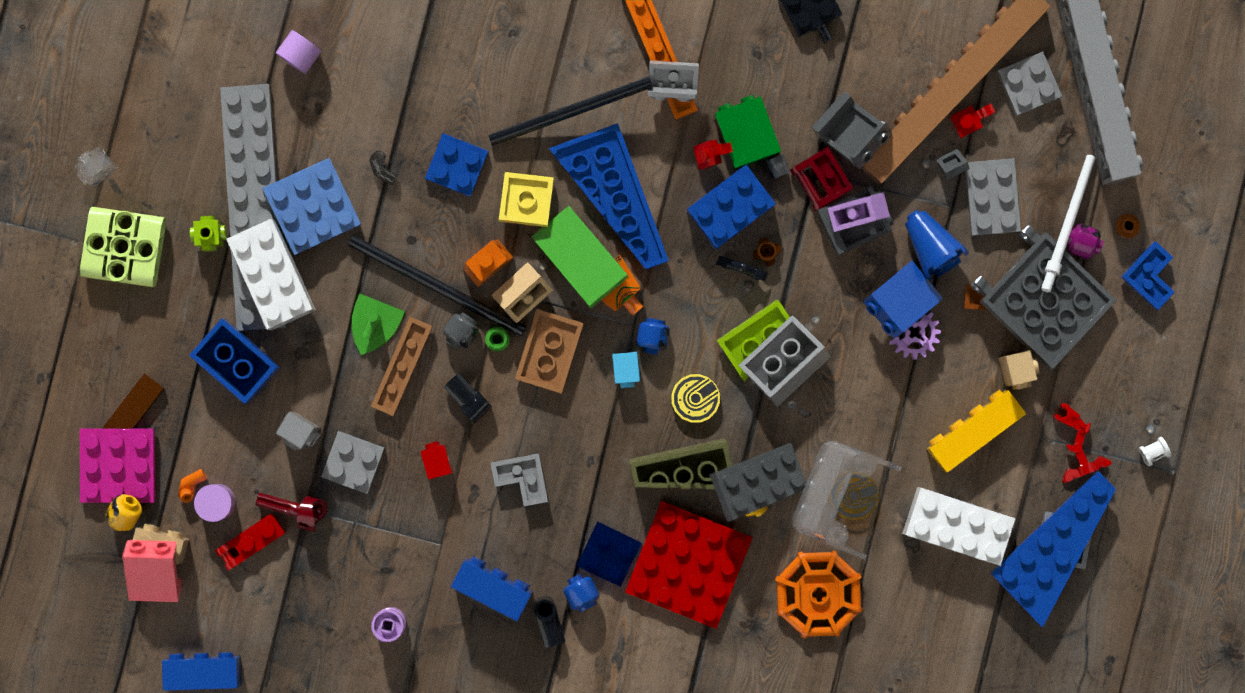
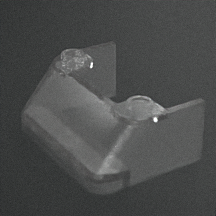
(826, 489)

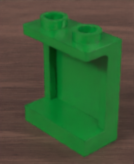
(748, 131)

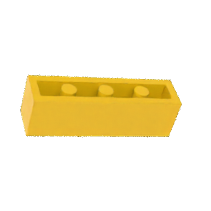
(976, 430)

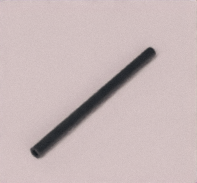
(436, 285)

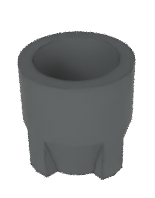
(778, 166)

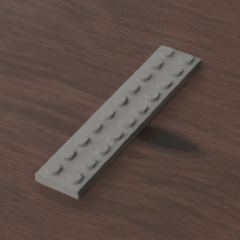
(249, 168)

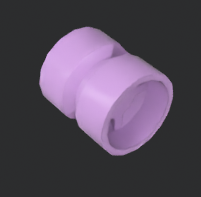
(389, 624)

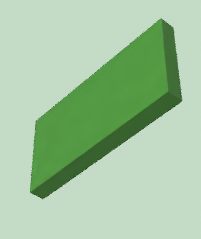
(580, 257)

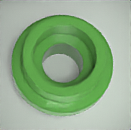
(497, 331)

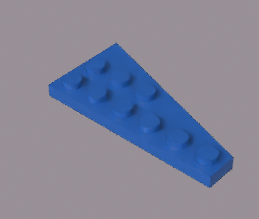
(609, 180)

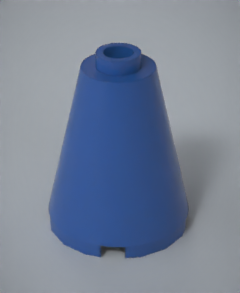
(933, 244)

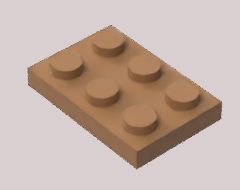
(549, 351)

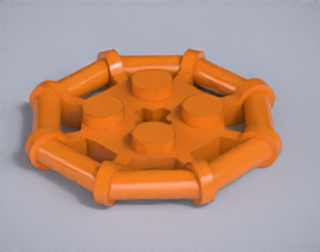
(829, 604)

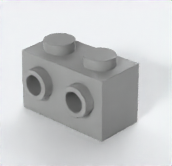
(298, 431)

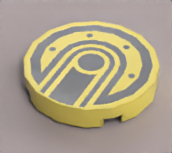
(695, 398)

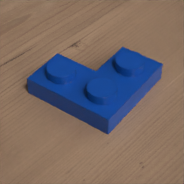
(1143, 275)

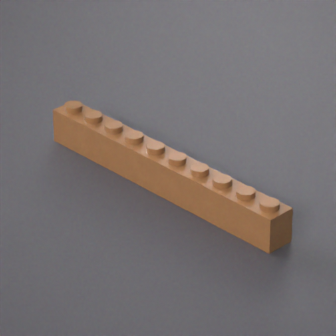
(954, 85)

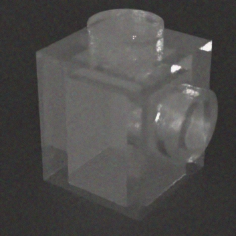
(94, 167)

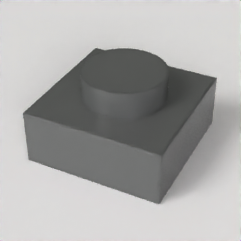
(952, 164)

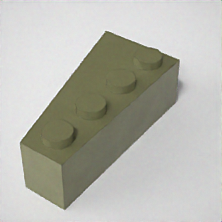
(681, 467)

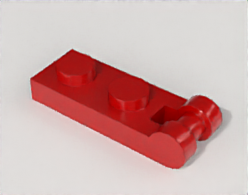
(251, 541)

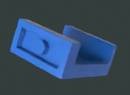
(902, 300)

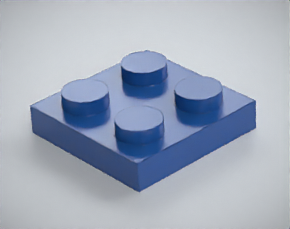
(456, 165)

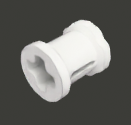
(1155, 451)

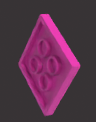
(117, 464)

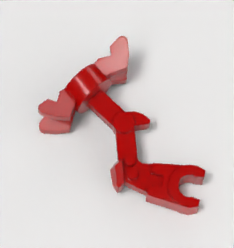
(1073, 420)

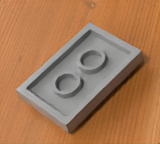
(992, 197)

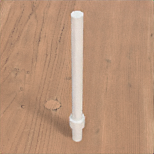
(1053, 266)

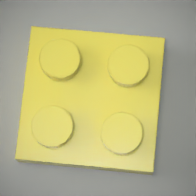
(526, 199)

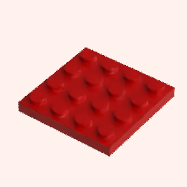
(688, 564)

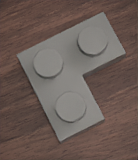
(526, 471)

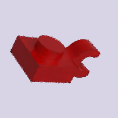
(968, 119)
(710, 152)

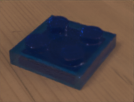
(609, 554)

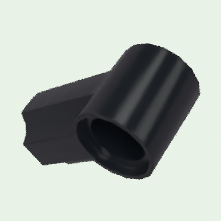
(470, 401)
(549, 624)

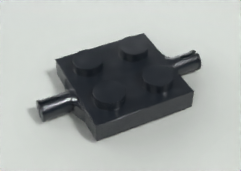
(812, 16)

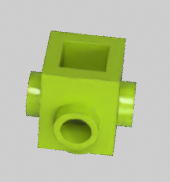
(215, 239)

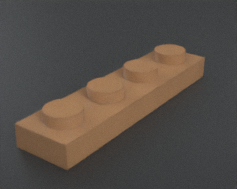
(401, 366)

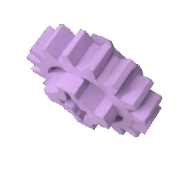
(921, 341)

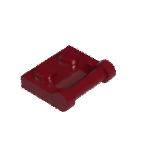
(829, 175)

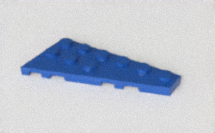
(1046, 558)

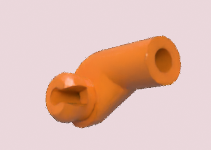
(188, 485)

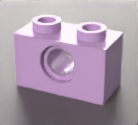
(858, 212)

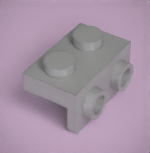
(673, 80)

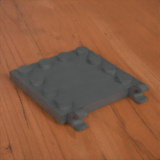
(1041, 320)

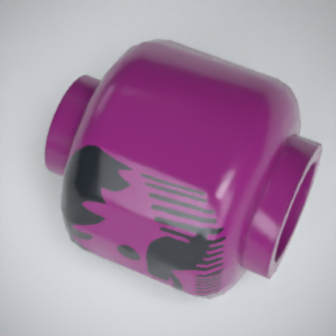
(1084, 241)

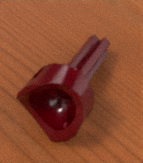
(307, 513)

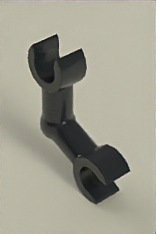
(742, 268)

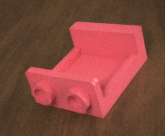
(151, 571)

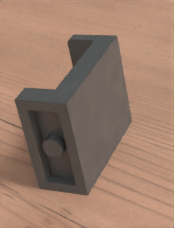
(851, 130)
(853, 237)

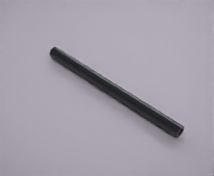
(570, 111)

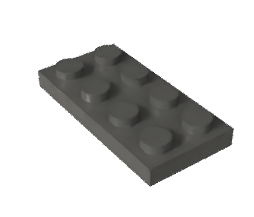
(758, 481)

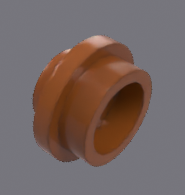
(1120, 229)

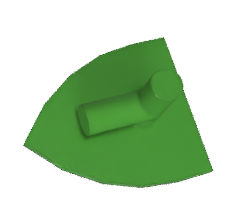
(373, 323)

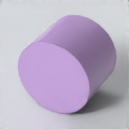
(298, 52)
(214, 502)

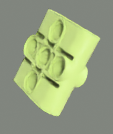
(102, 262)

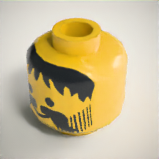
(123, 512)

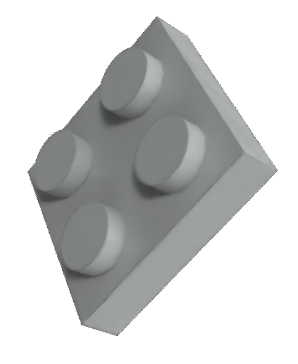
(1029, 84)
(353, 462)

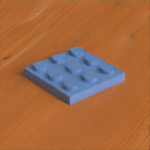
(311, 206)

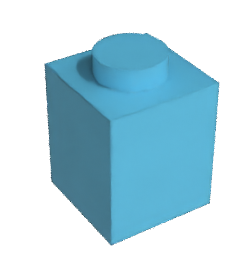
(626, 369)

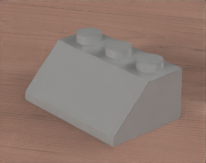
(784, 361)

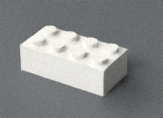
(271, 274)
(958, 526)

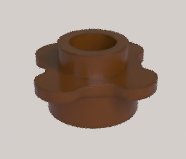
(773, 250)

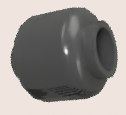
(460, 330)

